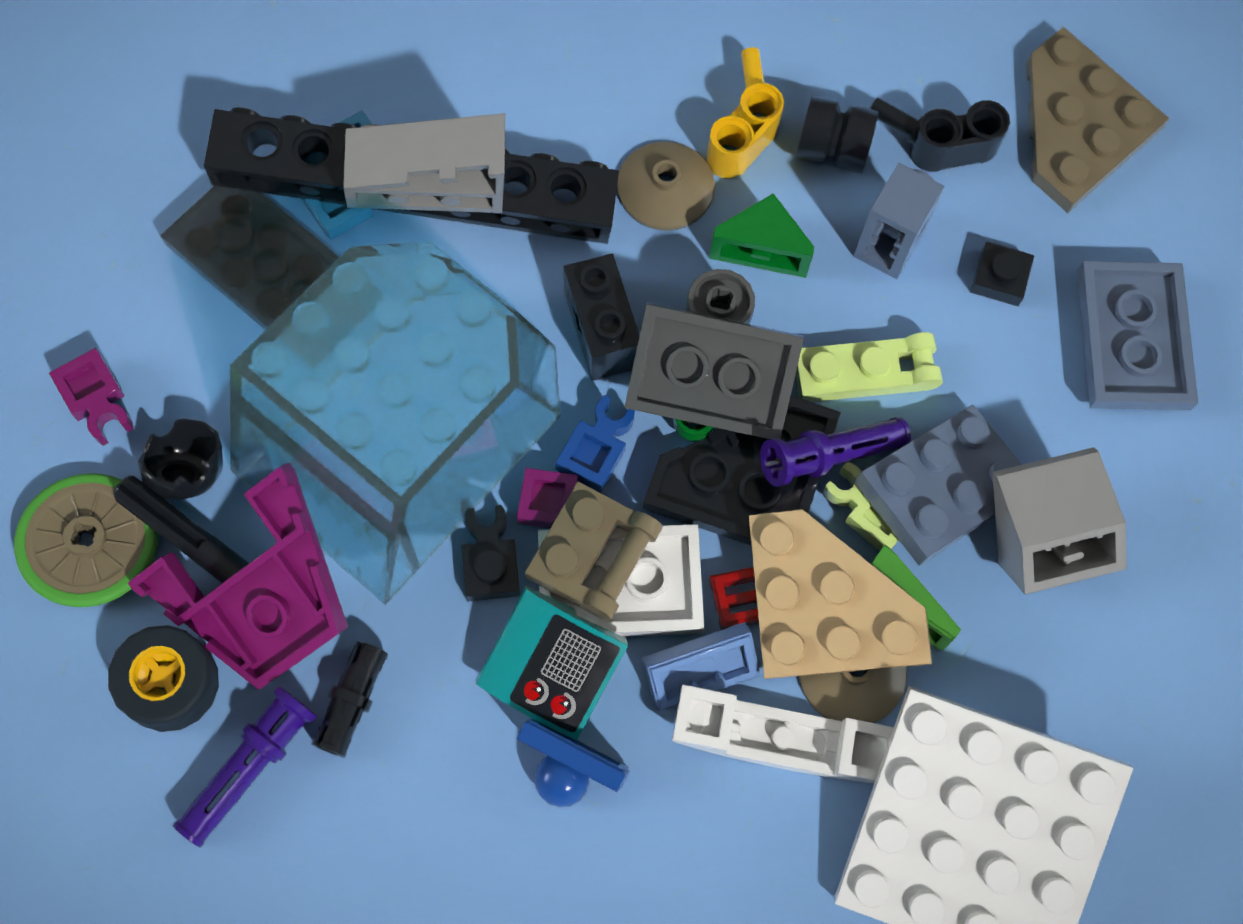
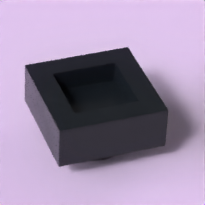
(1002, 274)

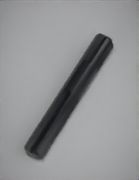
(178, 529)

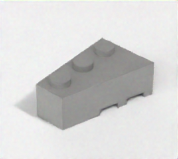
(427, 165)

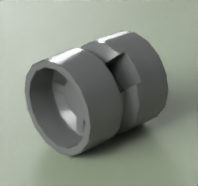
(722, 295)

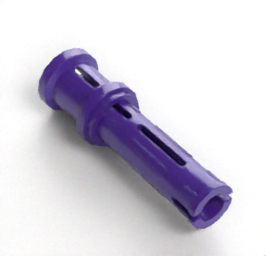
(817, 453)
(197, 821)

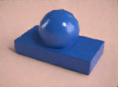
(566, 770)

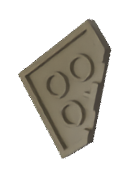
(1082, 119)

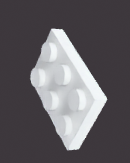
(660, 593)

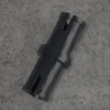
(349, 699)

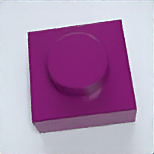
(543, 496)

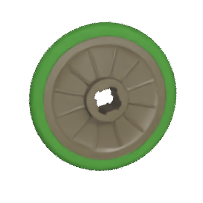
(50, 537)

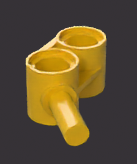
(742, 128)

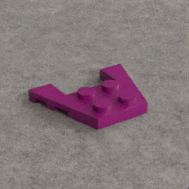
(272, 607)

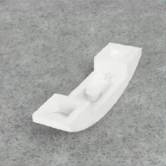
(780, 736)

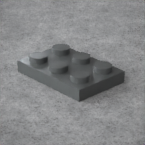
(713, 371)

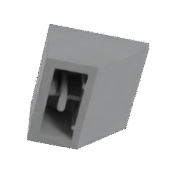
(1058, 521)

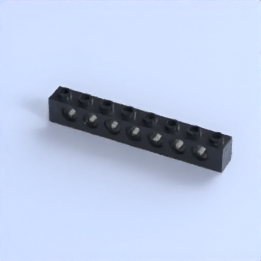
(284, 173)

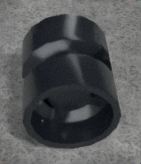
(837, 134)

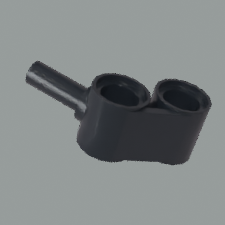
(959, 134)

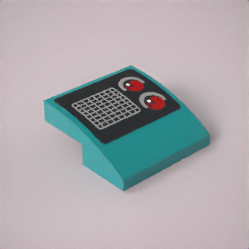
(551, 663)

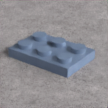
(1137, 336)
(938, 483)

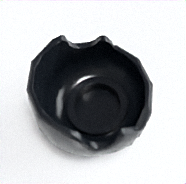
(182, 461)

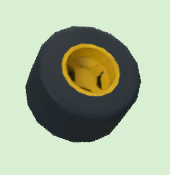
(149, 663)

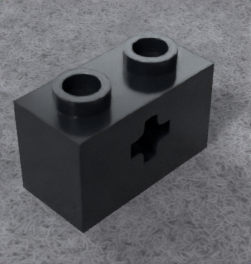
(601, 316)

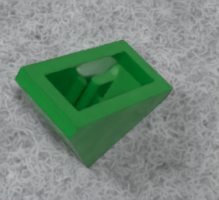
(763, 239)

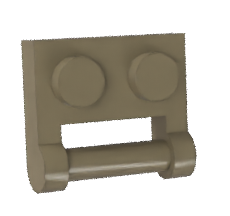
(577, 543)

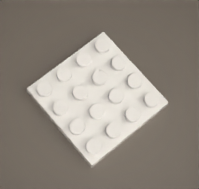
(980, 822)

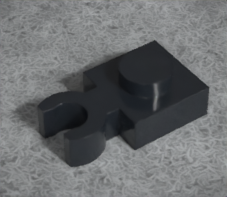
(490, 563)

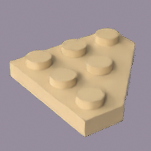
(827, 604)

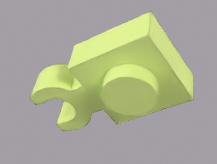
(864, 517)

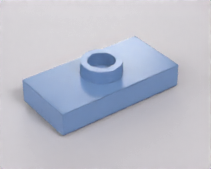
(703, 663)

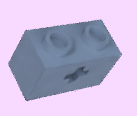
(898, 220)

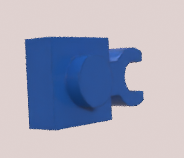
(595, 450)

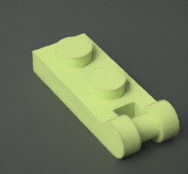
(867, 368)

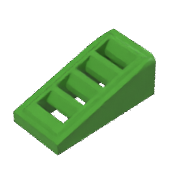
(940, 625)

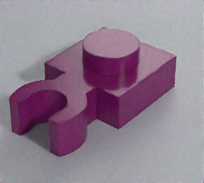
(90, 392)

